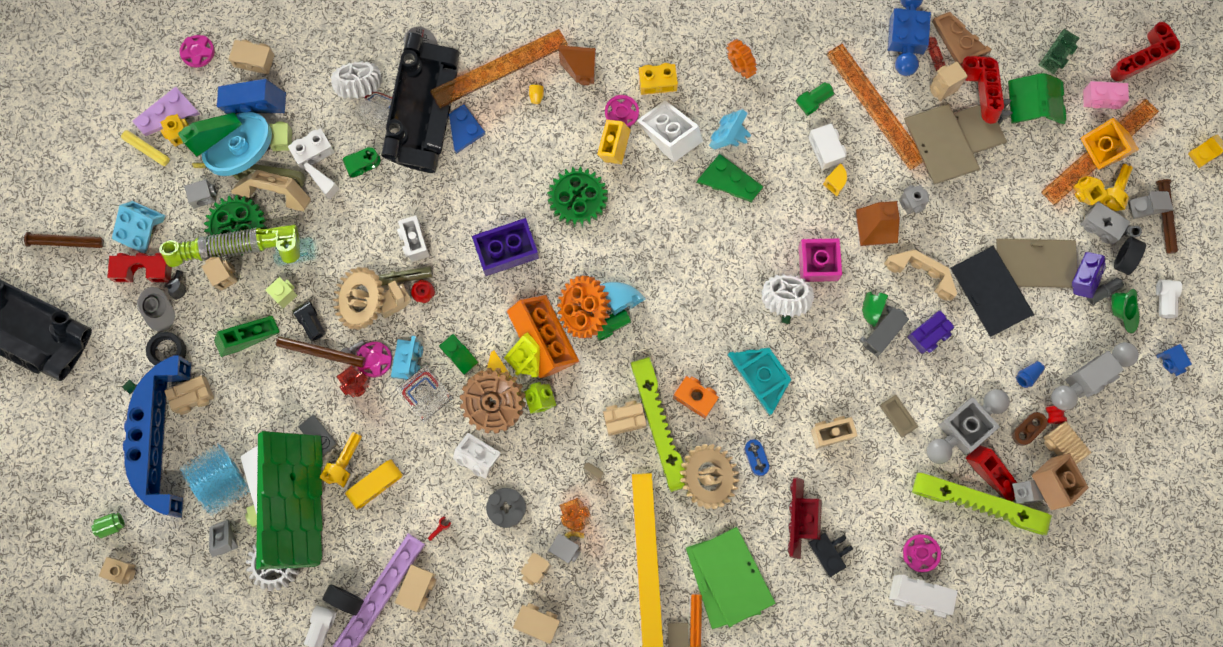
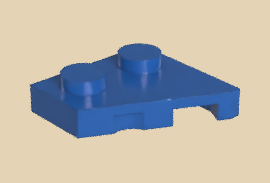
(464, 128)

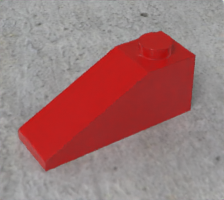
(993, 471)

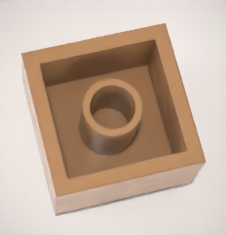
(1060, 481)

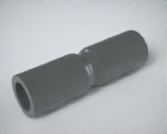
(1133, 231)

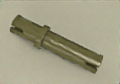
(420, 273)

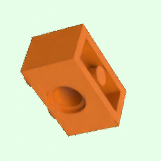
(700, 407)

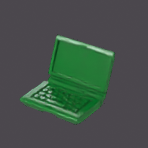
(1037, 97)

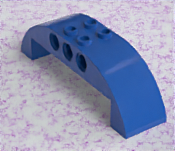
(146, 434)

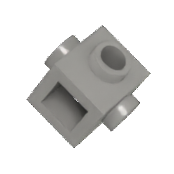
(914, 199)

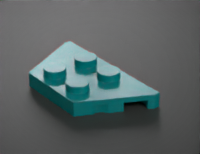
(763, 375)

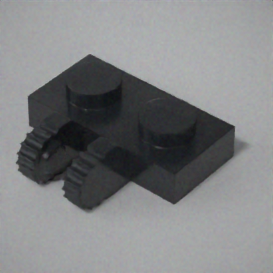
(827, 554)

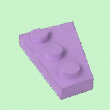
(170, 104)

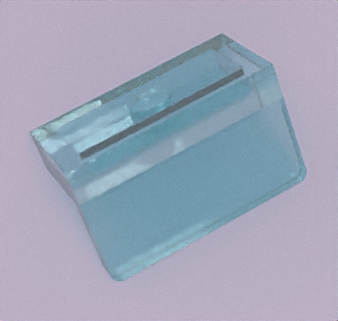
(306, 252)

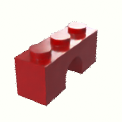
(123, 267)

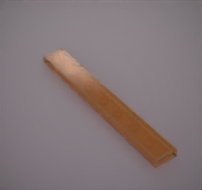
(498, 68)
(875, 106)
(1084, 165)

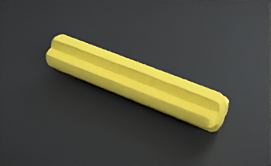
(145, 148)

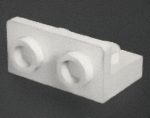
(476, 455)

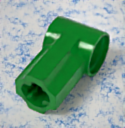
(810, 101)
(614, 323)

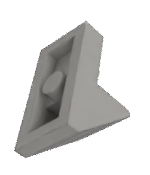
(1149, 205)
(221, 539)

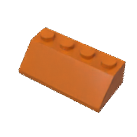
(540, 321)

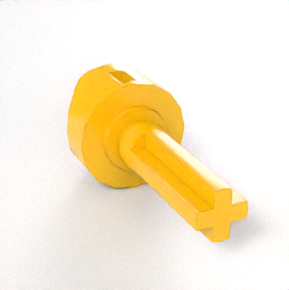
(1117, 197)
(337, 472)

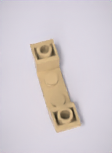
(295, 195)
(945, 288)

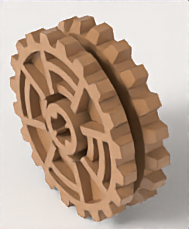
(483, 411)

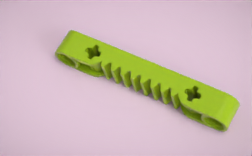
(644, 373)
(1032, 521)

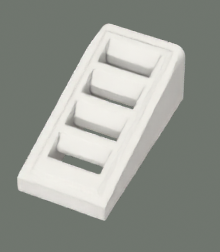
(327, 186)

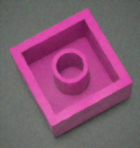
(820, 260)

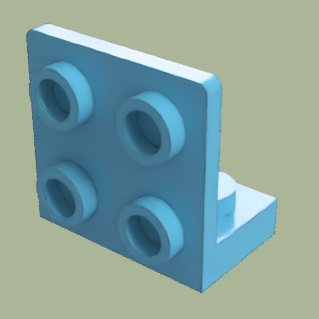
(135, 225)
(406, 358)

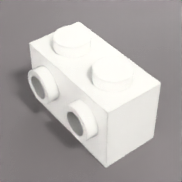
(827, 146)
(311, 148)
(413, 237)

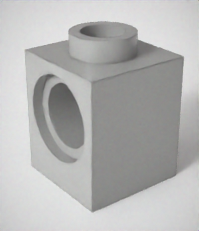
(200, 193)
(1027, 492)
(565, 549)

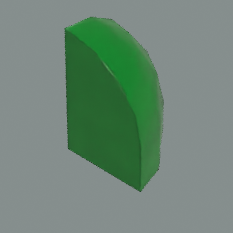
(873, 307)

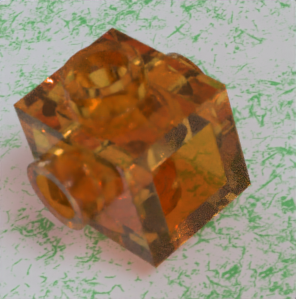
(575, 515)

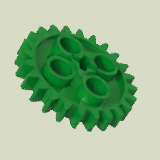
(563, 188)
(233, 209)

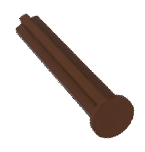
(1168, 220)
(62, 240)

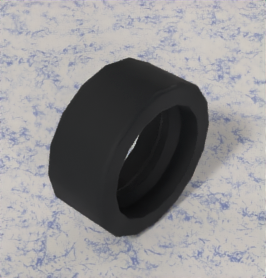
(1129, 255)
(159, 337)
(342, 600)

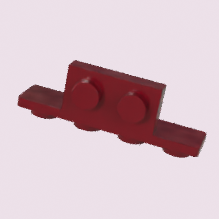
(804, 518)

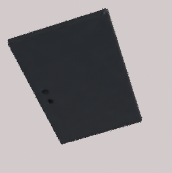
(992, 287)

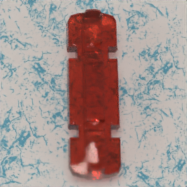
(935, 53)

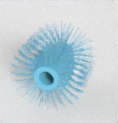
(215, 479)

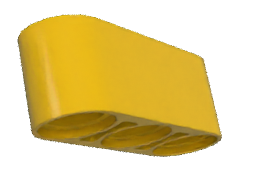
(373, 484)

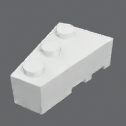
(923, 596)

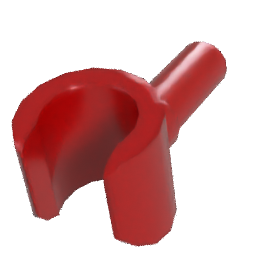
(439, 529)

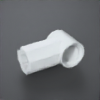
(1168, 294)
(321, 622)

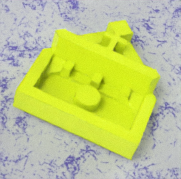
(525, 356)

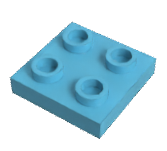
(730, 130)

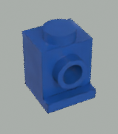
(1175, 360)

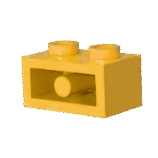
(657, 78)
(614, 142)

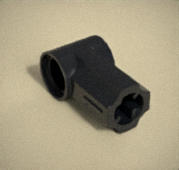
(307, 317)

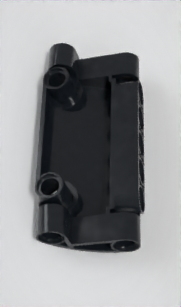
(415, 109)
(39, 334)

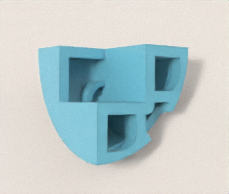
(622, 296)

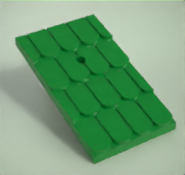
(287, 499)

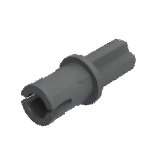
(1106, 290)

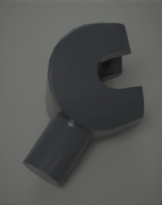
(175, 286)

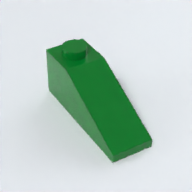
(206, 133)
(245, 335)

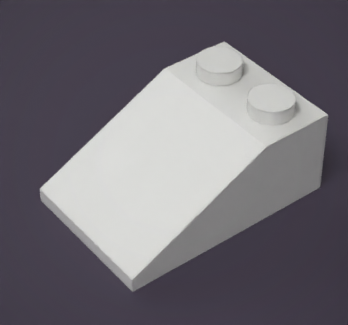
(670, 130)

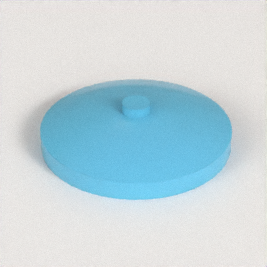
(241, 147)

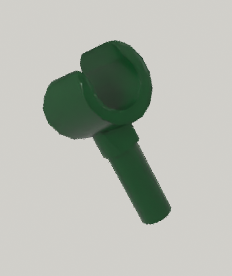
(129, 386)

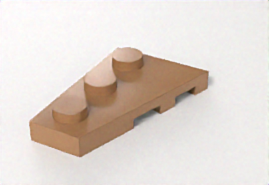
(958, 39)

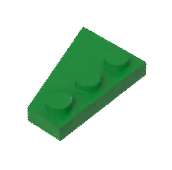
(729, 178)

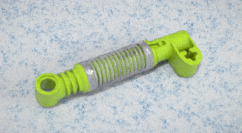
(233, 244)

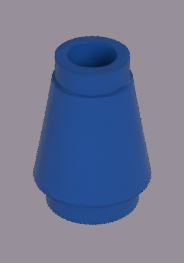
(1030, 374)

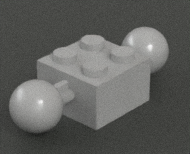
(1094, 375)
(968, 426)

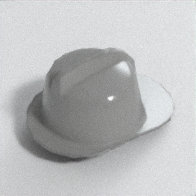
(156, 309)

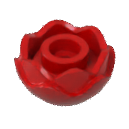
(428, 293)

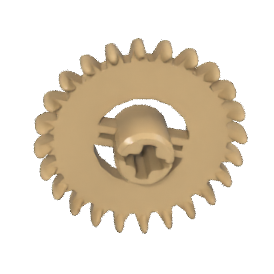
(374, 296)
(721, 470)

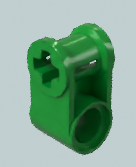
(359, 162)

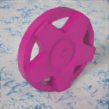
(196, 51)
(623, 110)
(375, 359)
(921, 553)

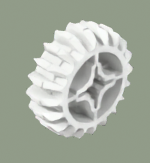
(356, 79)
(787, 295)
(261, 577)

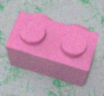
(1106, 95)

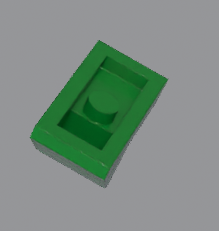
(458, 354)

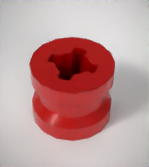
(1055, 415)

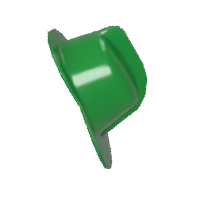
(1126, 308)

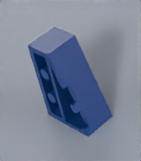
(251, 96)

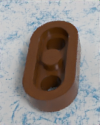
(1028, 429)

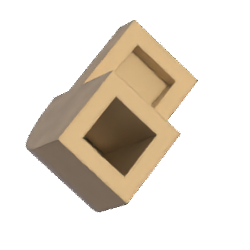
(395, 299)

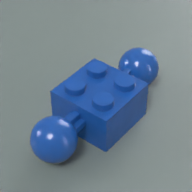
(909, 34)

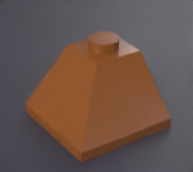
(579, 63)
(878, 223)

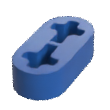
(760, 455)

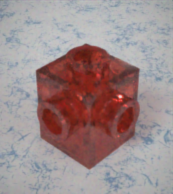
(353, 382)

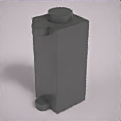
(885, 331)

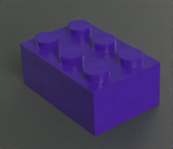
(505, 247)

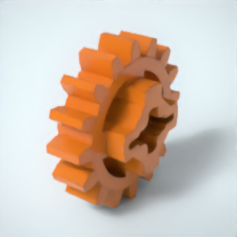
(741, 58)

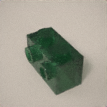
(1057, 54)

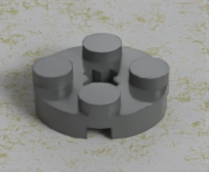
(497, 500)

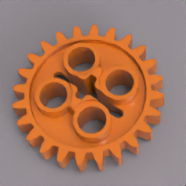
(584, 306)

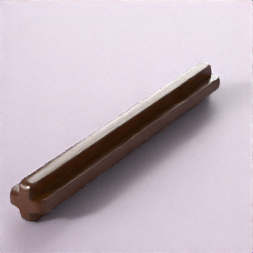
(320, 351)

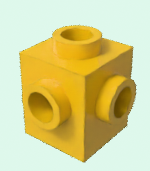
(171, 127)
(1090, 190)

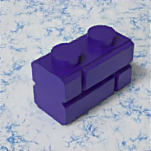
(1089, 275)
(930, 332)

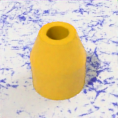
(536, 93)

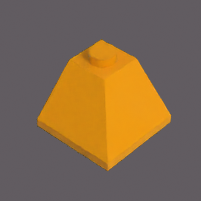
(1109, 143)

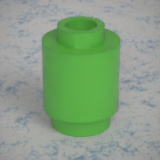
(108, 525)

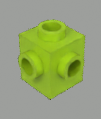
(539, 398)

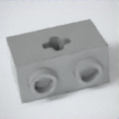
(1114, 223)

